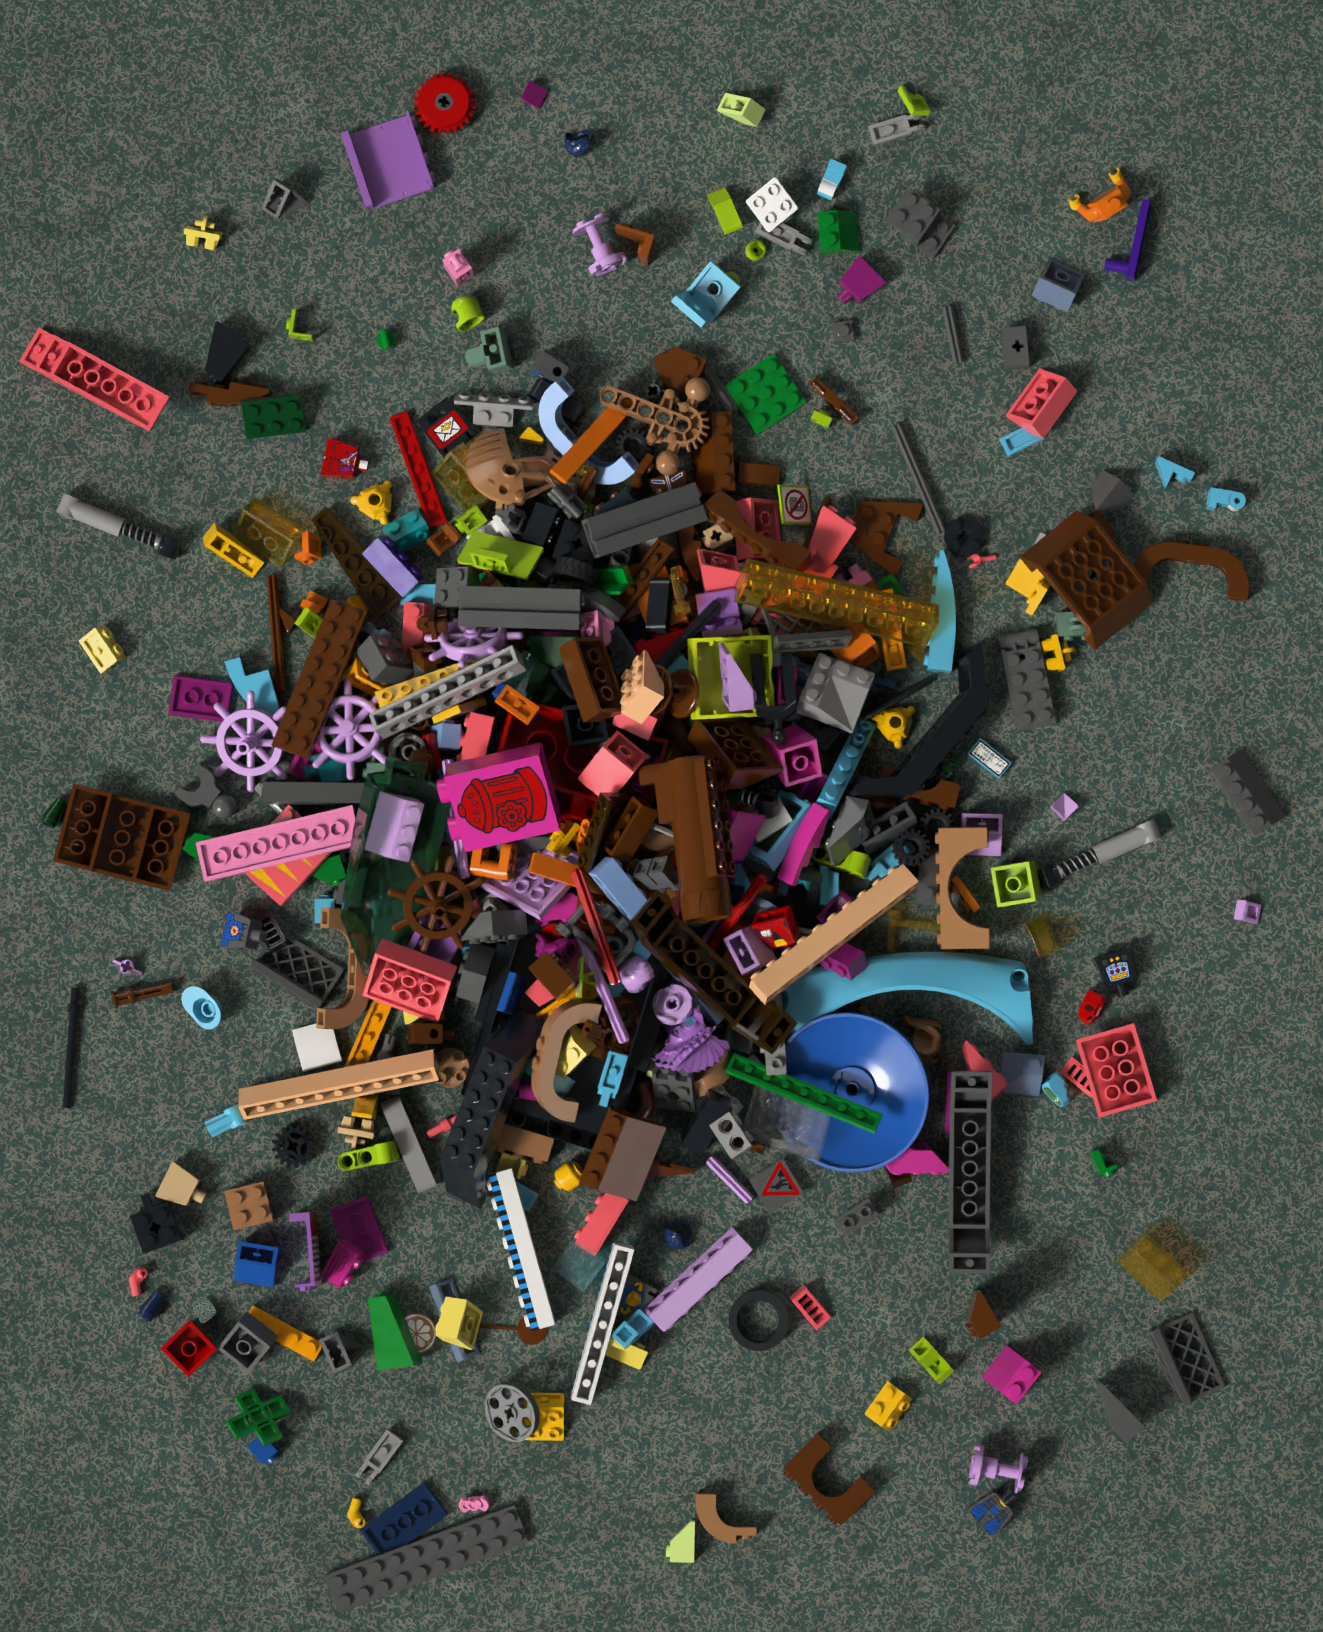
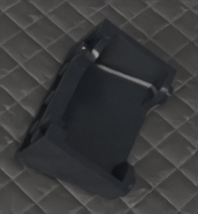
(621, 659)

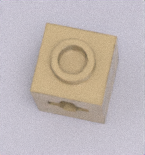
(725, 538)

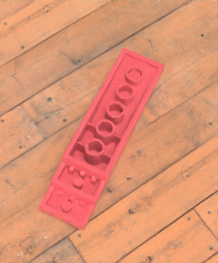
(94, 379)

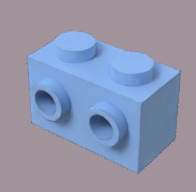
(447, 735)

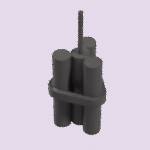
(566, 500)
(513, 518)

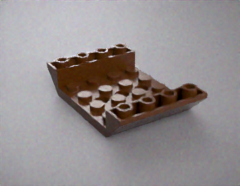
(1066, 558)

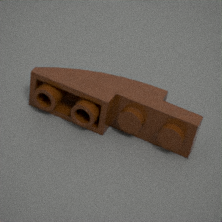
(222, 397)
(689, 551)

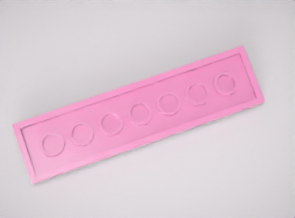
(276, 843)

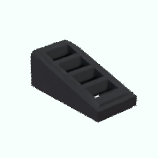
(280, 943)

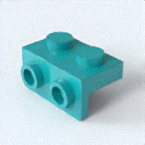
(408, 530)

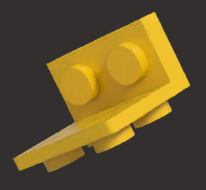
(1029, 584)
(551, 1416)

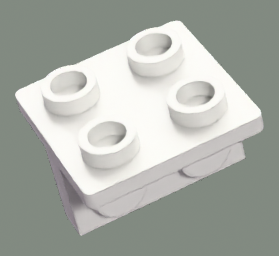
(772, 205)

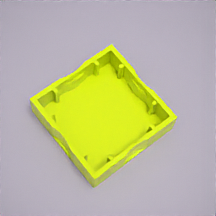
(705, 664)

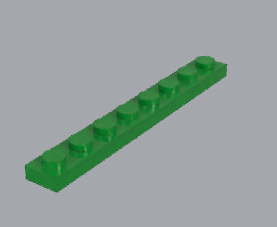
(805, 1094)

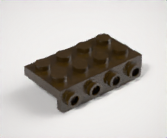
(605, 815)

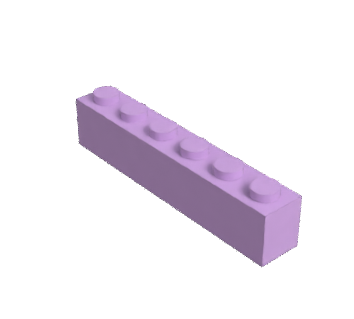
(698, 1280)

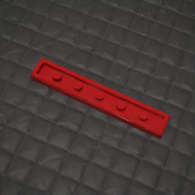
(418, 469)

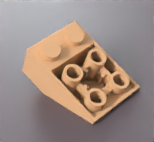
(641, 688)

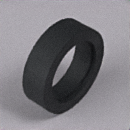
(779, 1334)

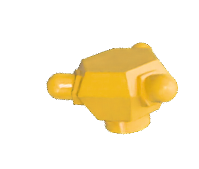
(375, 501)
(895, 724)

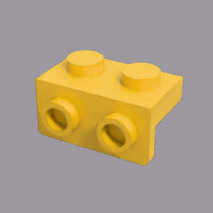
(888, 1406)

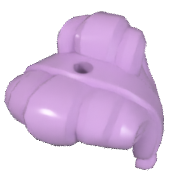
(636, 974)

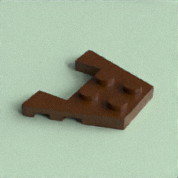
(874, 527)

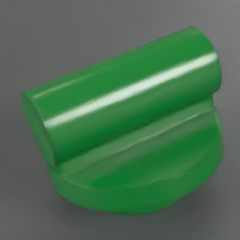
(386, 339)

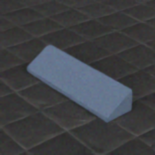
(439, 1292)

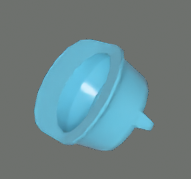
(202, 1007)

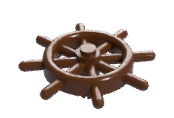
(436, 904)

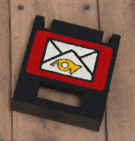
(448, 429)

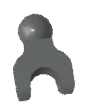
(208, 795)

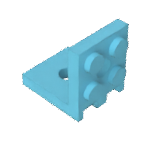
(699, 302)

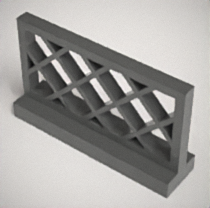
(804, 641)
(291, 986)
(1169, 1364)

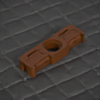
(833, 400)
(596, 1033)

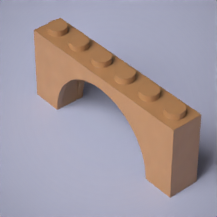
(955, 929)

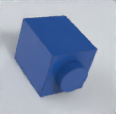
(262, 1453)

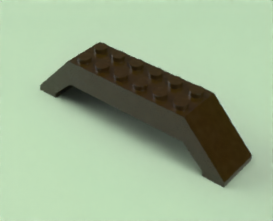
(709, 975)

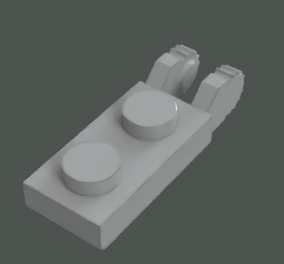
(894, 129)
(785, 237)
(380, 1454)

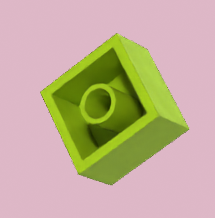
(1016, 883)

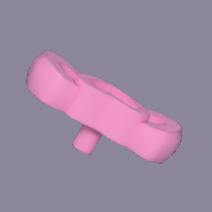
(474, 1503)

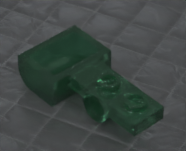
(534, 684)

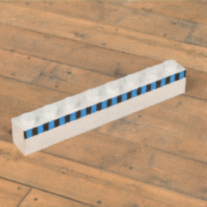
(521, 1249)
(602, 1322)

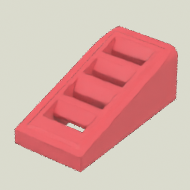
(1065, 1069)
(798, 1295)

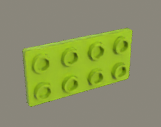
(500, 555)

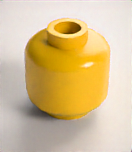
(568, 1176)

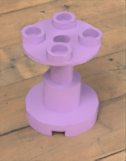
(603, 254)
(673, 1005)
(990, 1467)

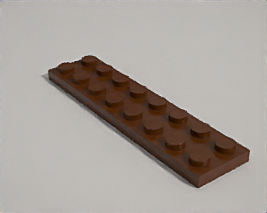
(320, 679)

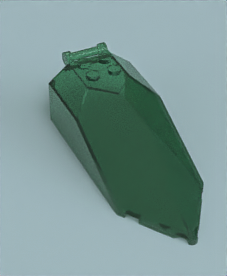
(366, 906)

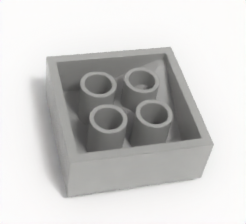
(835, 692)

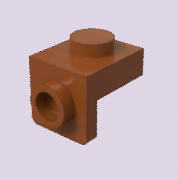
(444, 539)

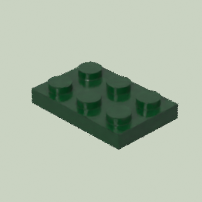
(273, 415)

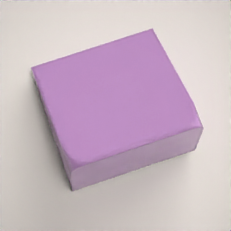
(1247, 911)

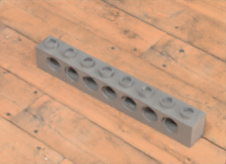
(447, 692)

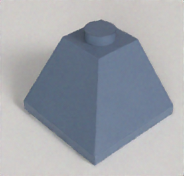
(1022, 1073)

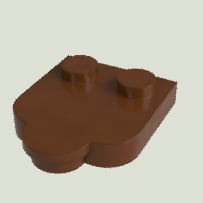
(679, 367)

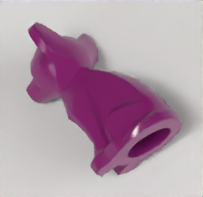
(562, 948)

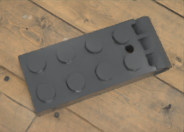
(1026, 680)

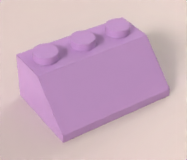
(394, 826)

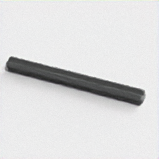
(918, 478)

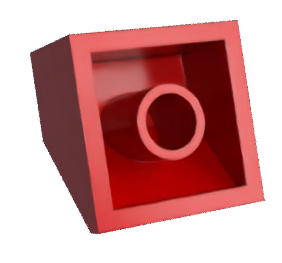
(189, 1348)

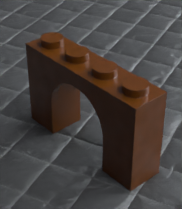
(839, 1506)

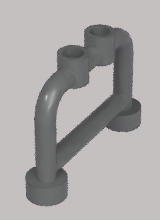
(607, 912)

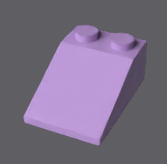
(735, 688)

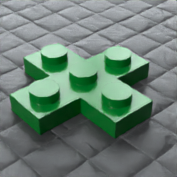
(258, 1417)

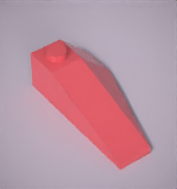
(411, 634)

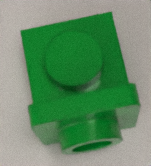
(1099, 1161)

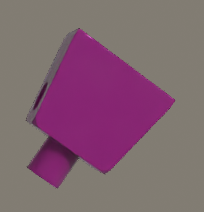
(859, 282)

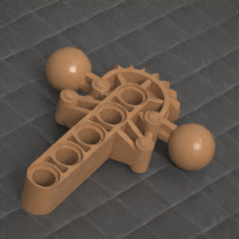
(668, 461)

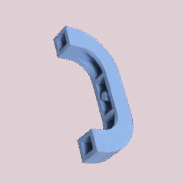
(563, 437)

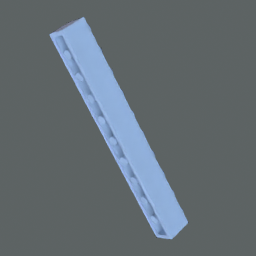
(628, 900)

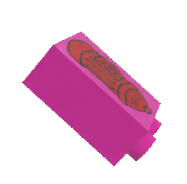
(500, 797)

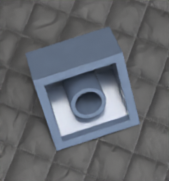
(1058, 285)

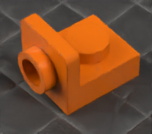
(310, 548)
(314, 602)

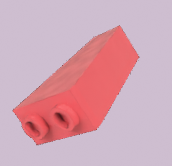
(830, 538)
(541, 995)

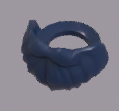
(577, 148)
(673, 1239)

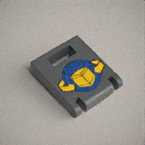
(634, 1296)

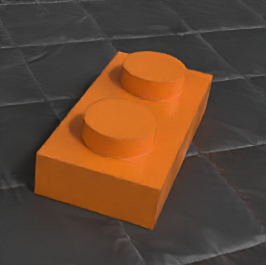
(517, 704)
(959, 888)

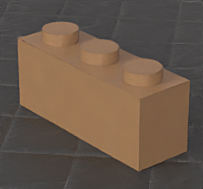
(524, 1143)

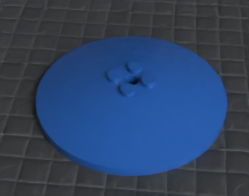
(888, 1076)

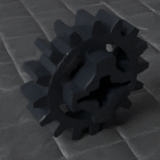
(301, 1141)

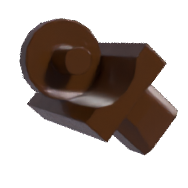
(436, 621)

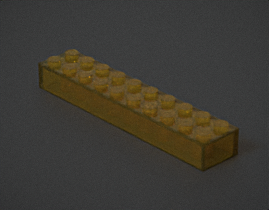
(836, 603)

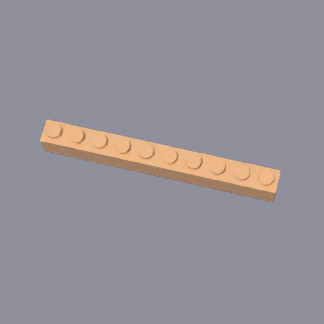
(833, 934)
(338, 1084)

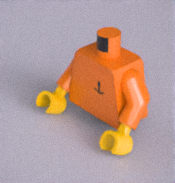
(1105, 204)

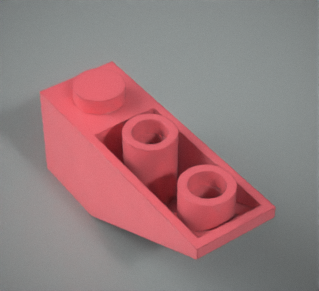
(976, 1062)

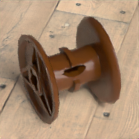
(680, 692)

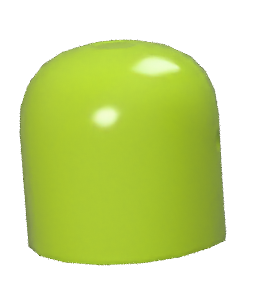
(467, 309)

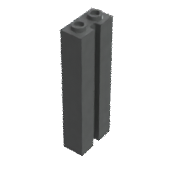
(644, 520)
(521, 607)
(311, 793)

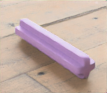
(729, 1179)

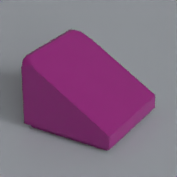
(533, 95)

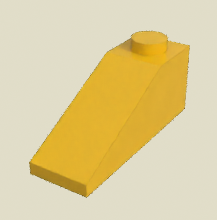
(232, 550)
(365, 1106)

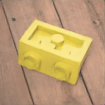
(102, 648)

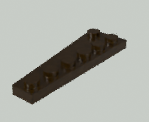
(369, 583)

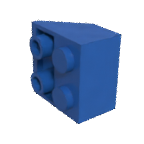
(256, 1263)

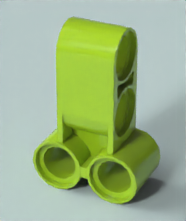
(855, 863)
(381, 1154)

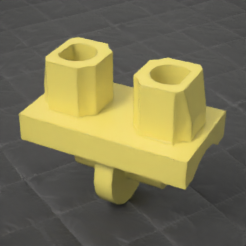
(193, 234)

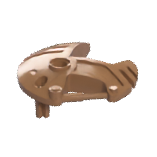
(501, 477)

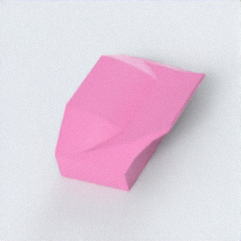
(597, 626)

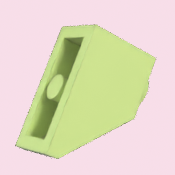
(741, 109)
(682, 1544)

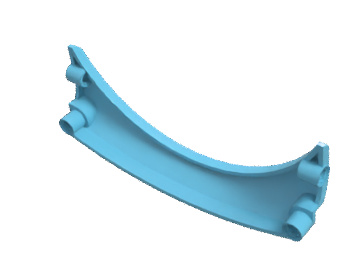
(974, 977)

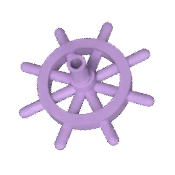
(473, 638)
(349, 730)
(248, 742)

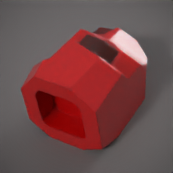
(1090, 1007)

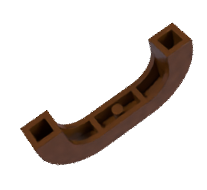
(1197, 554)

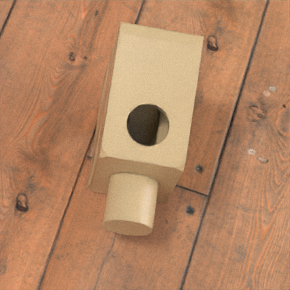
(180, 1186)

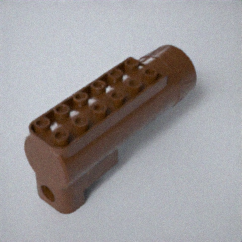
(695, 804)

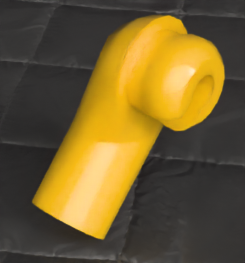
(354, 1514)

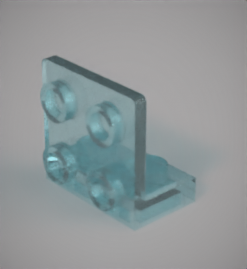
(579, 1266)

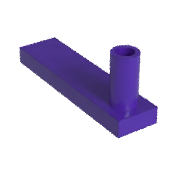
(1130, 268)

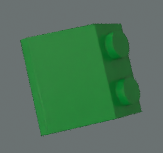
(837, 232)

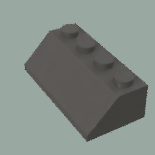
(1246, 793)

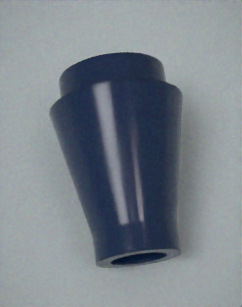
(151, 1306)

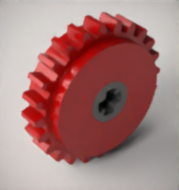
(448, 117)

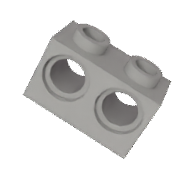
(727, 1138)

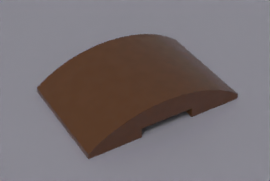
(121, 837)

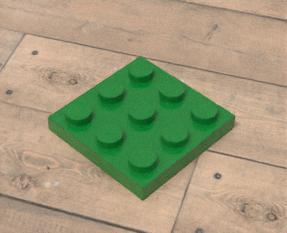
(765, 394)

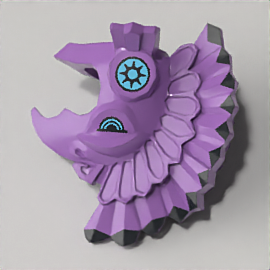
(691, 1046)

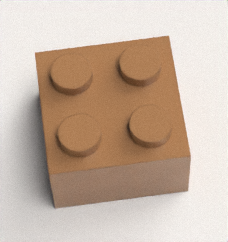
(249, 1205)

